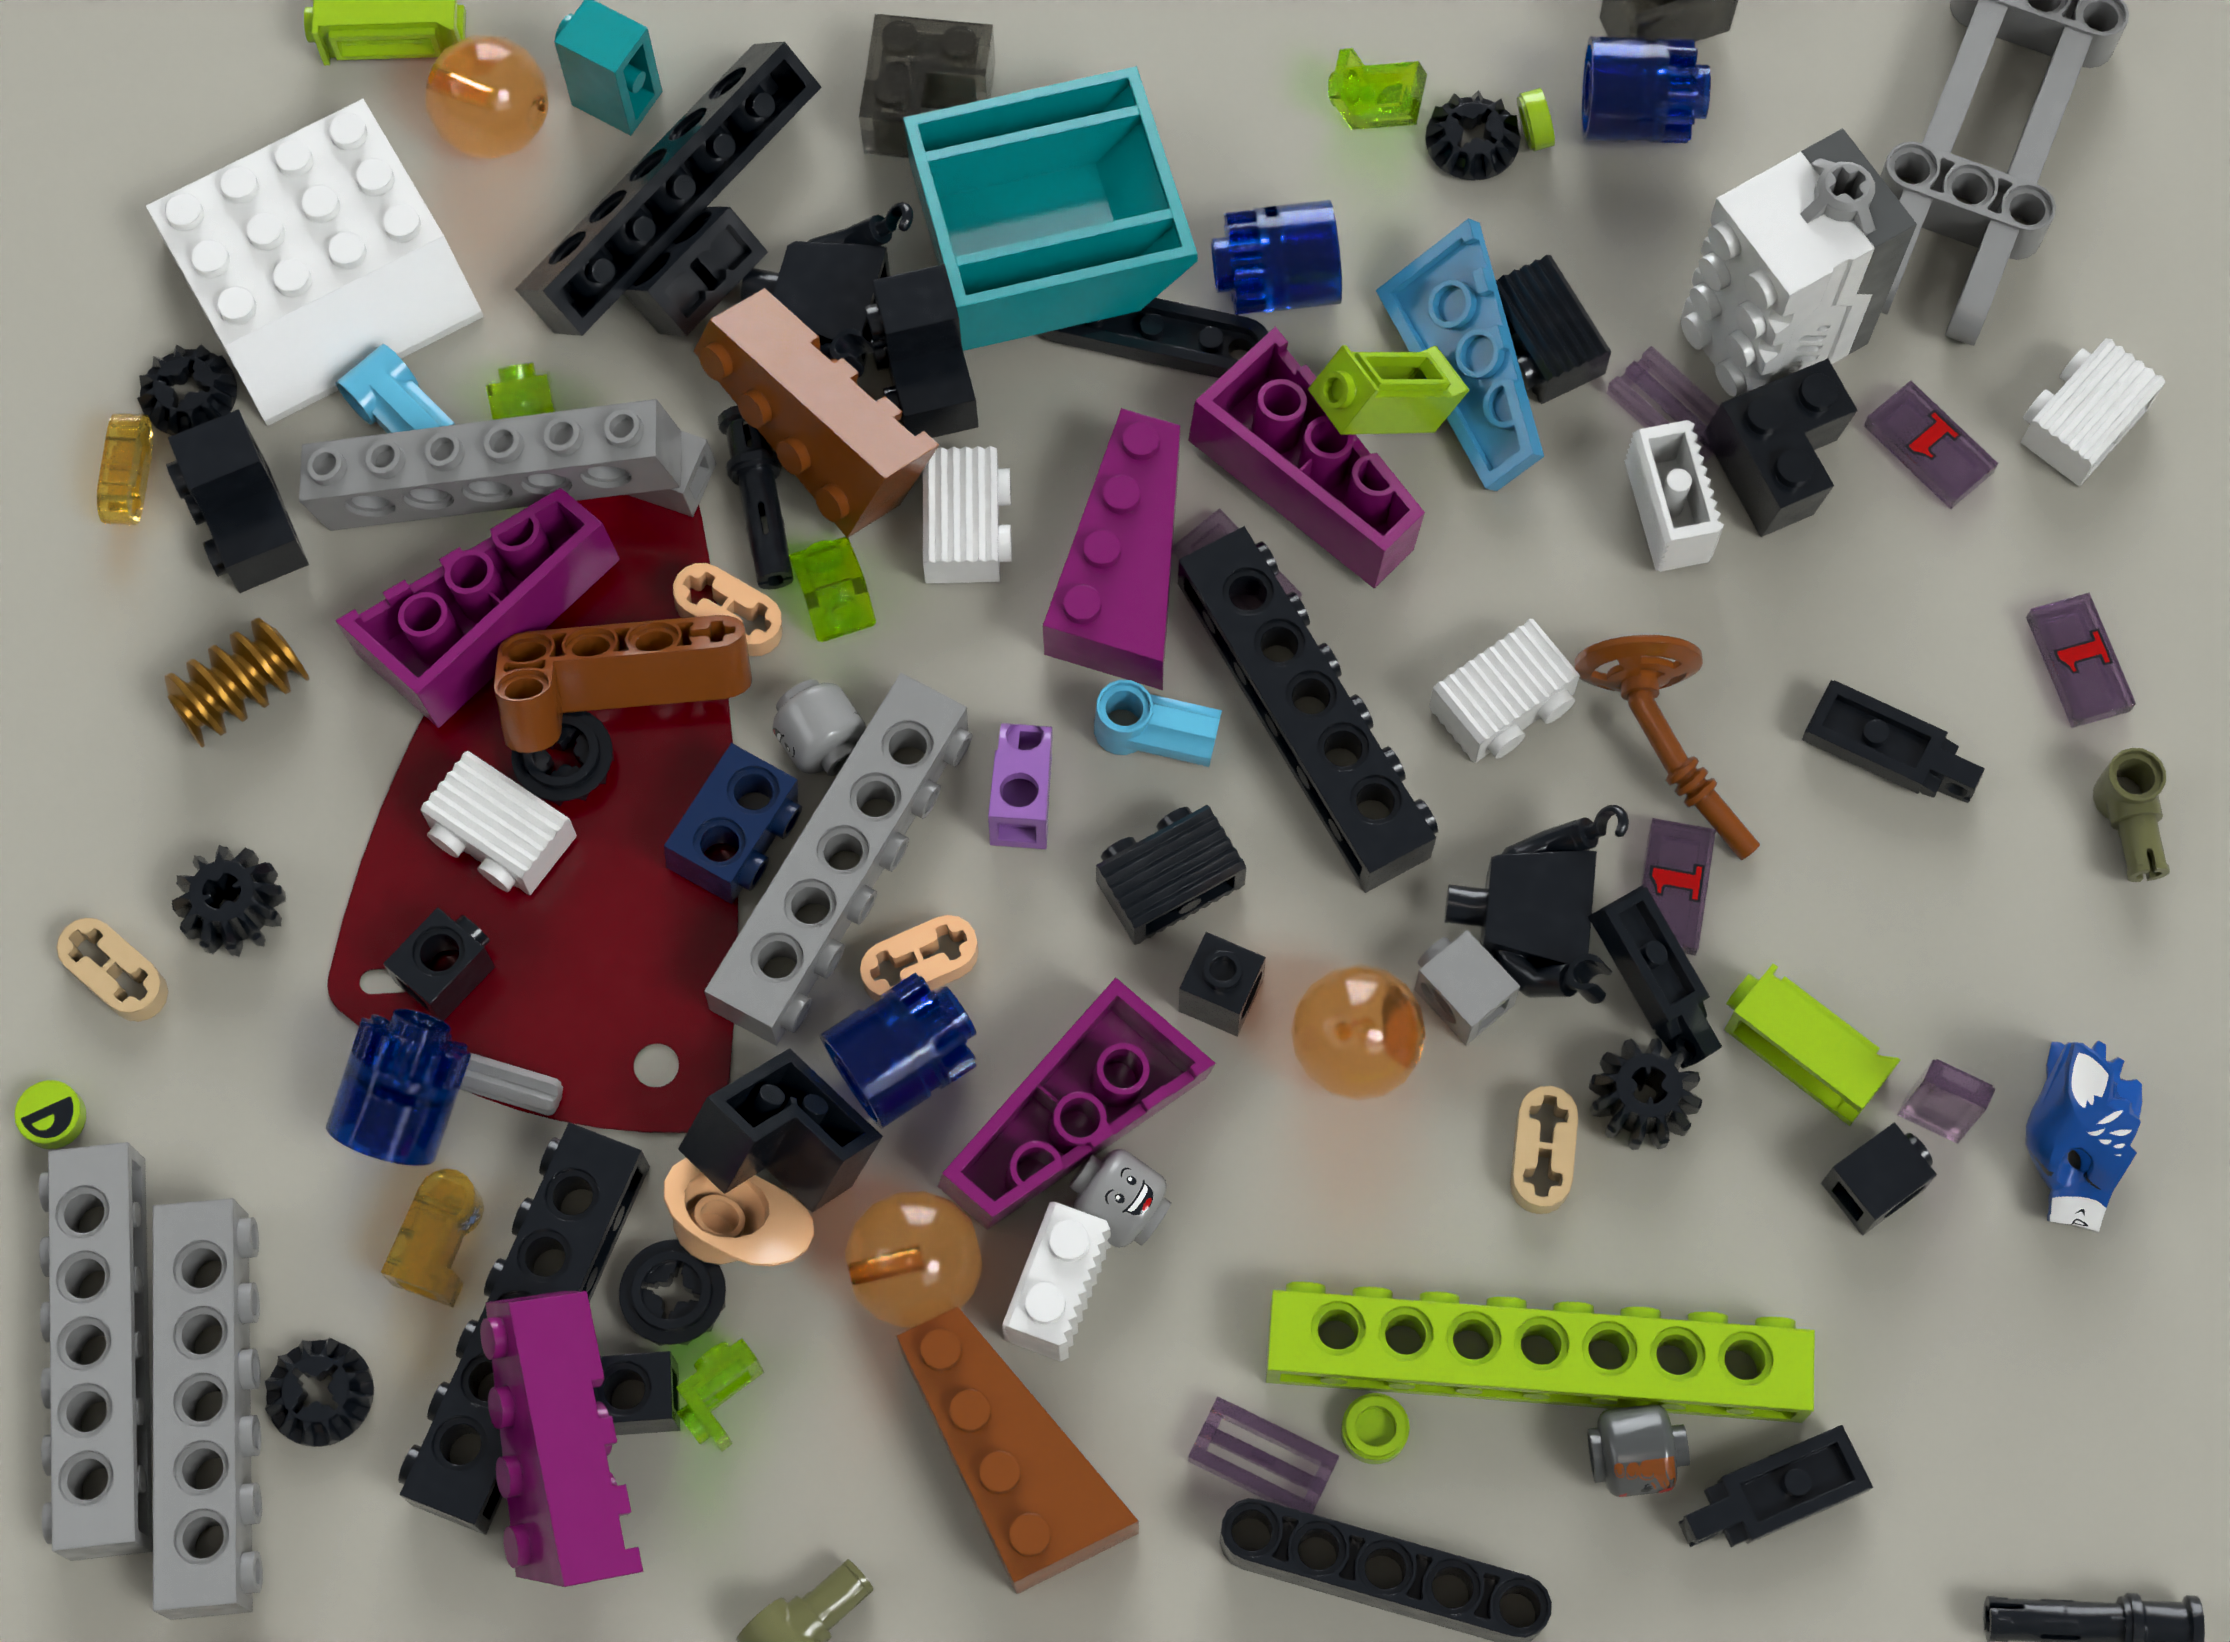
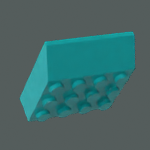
(1049, 206)

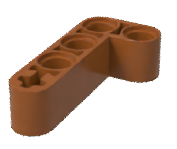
(614, 667)

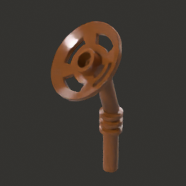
(1639, 680)

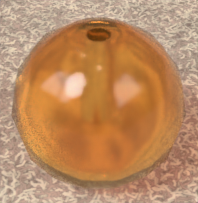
(486, 96)
(1358, 1032)
(913, 1258)

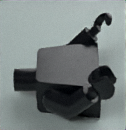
(831, 282)
(1540, 908)

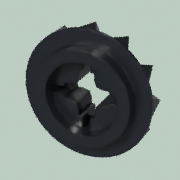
(1479, 157)
(211, 376)
(568, 783)
(658, 1267)
(350, 1387)

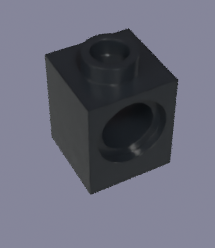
(1221, 984)
(441, 990)
(1880, 1177)
(661, 1398)

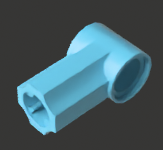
(388, 393)
(1163, 724)

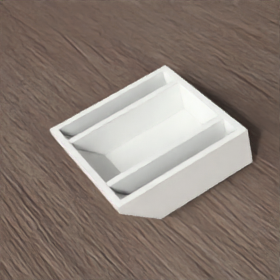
(314, 259)

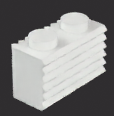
(2091, 411)
(1673, 495)
(963, 516)
(1505, 692)
(496, 824)
(1057, 1281)

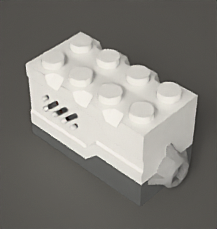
(1796, 266)

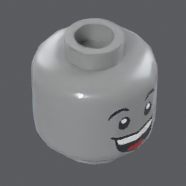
(817, 726)
(1123, 1194)

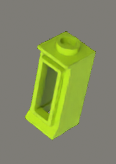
(383, 28)
(1388, 391)
(1808, 1044)

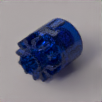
(1642, 89)
(1279, 258)
(902, 1048)
(399, 1088)

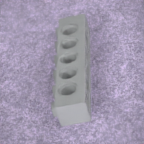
(490, 465)
(906, 718)
(183, 1242)
(121, 1516)

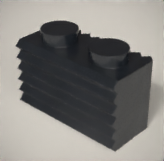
(1550, 330)
(1169, 872)

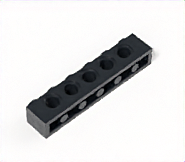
(668, 188)
(1370, 847)
(576, 1161)

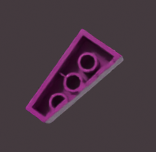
(1288, 452)
(1118, 571)
(445, 629)
(1084, 1095)
(554, 1442)

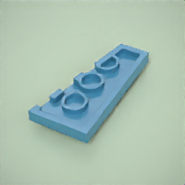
(1455, 304)

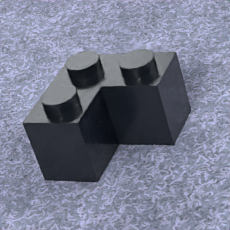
(920, 343)
(1771, 440)
(234, 491)
(781, 1122)

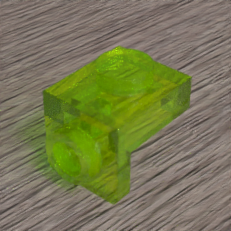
(1376, 93)
(520, 392)
(833, 588)
(718, 1377)

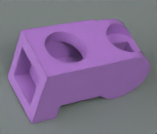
(1021, 787)

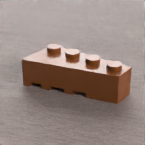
(813, 412)
(1019, 1467)

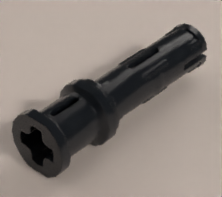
(755, 474)
(2078, 1621)

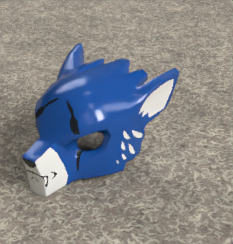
(2088, 1112)

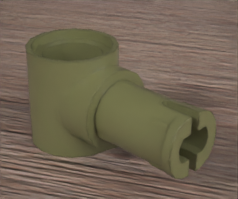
(2135, 814)
(814, 1614)

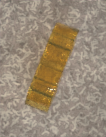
(124, 469)

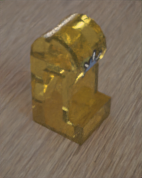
(431, 1236)

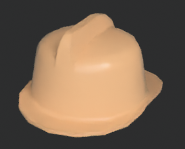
(746, 1224)

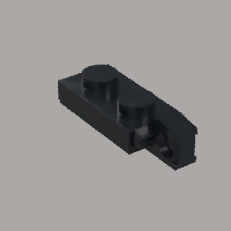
(1890, 744)
(1657, 973)
(1780, 1490)

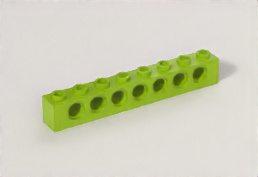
(1779, 1350)

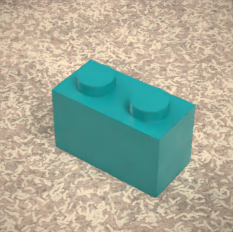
(608, 65)

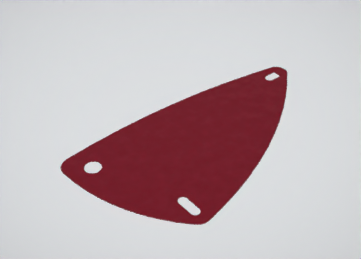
(610, 938)

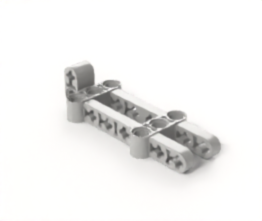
(1998, 196)

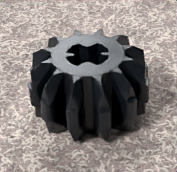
(225, 881)
(1656, 1116)

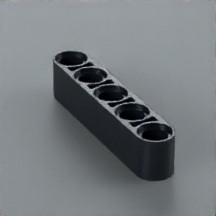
(1418, 1565)

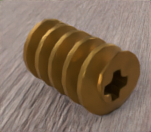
(233, 679)

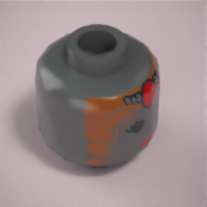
(1637, 1450)

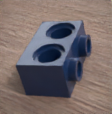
(718, 819)

